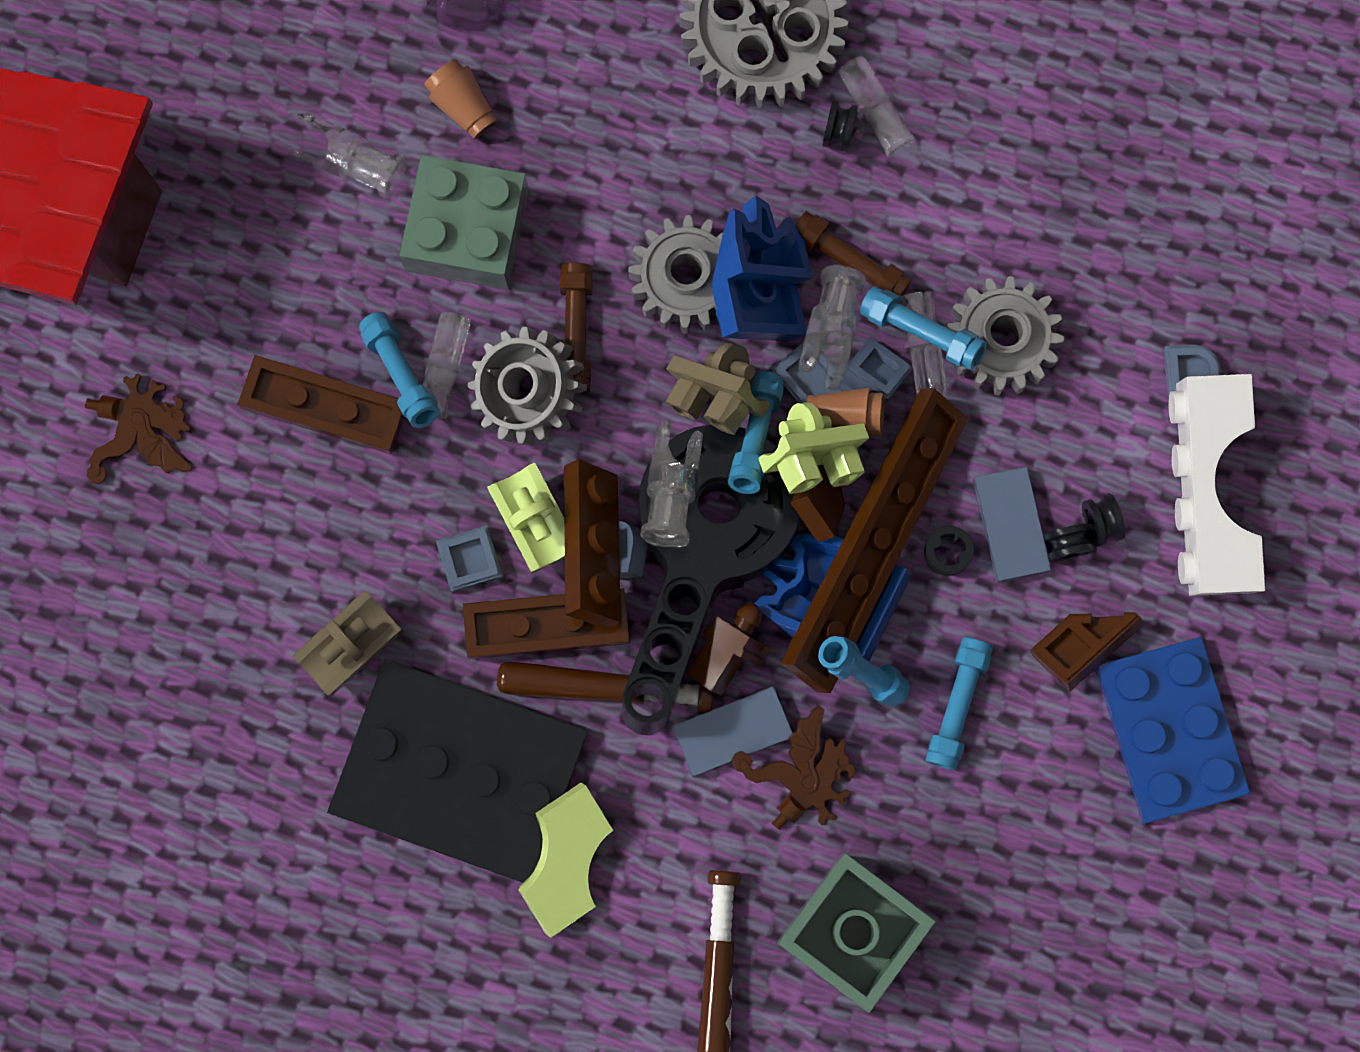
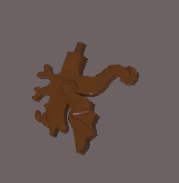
(135, 422)
(814, 782)

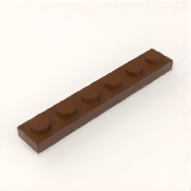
(877, 535)

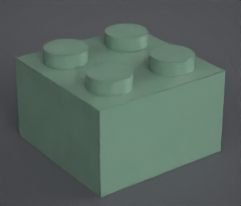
(464, 222)
(855, 932)

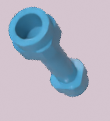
(961, 347)
(416, 400)
(746, 470)
(972, 658)
(845, 660)

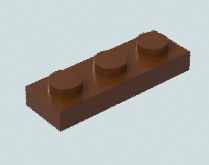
(322, 404)
(591, 544)
(534, 627)

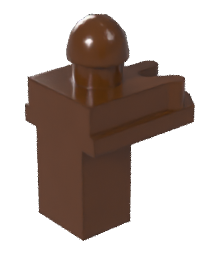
(727, 649)

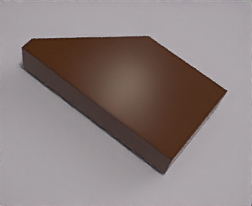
(820, 508)
(1083, 644)

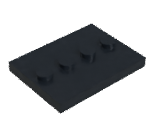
(455, 770)

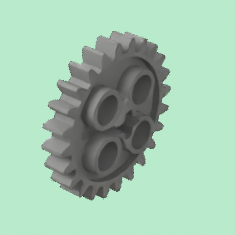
(722, 41)

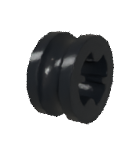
(840, 126)
(1104, 518)
(1070, 542)
(934, 543)

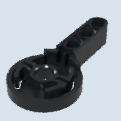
(705, 565)

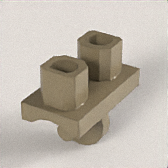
(719, 381)
(347, 643)

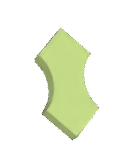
(570, 835)

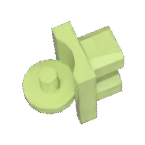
(812, 442)
(531, 517)

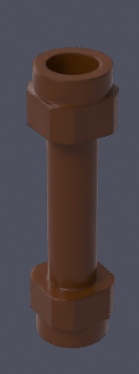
(815, 235)
(576, 284)

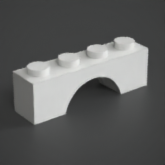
(1218, 552)

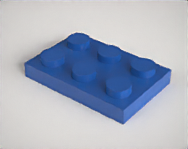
(1172, 730)

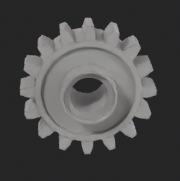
(664, 255)
(1025, 317)
(552, 392)

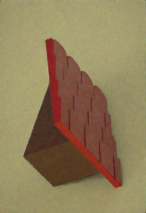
(70, 184)

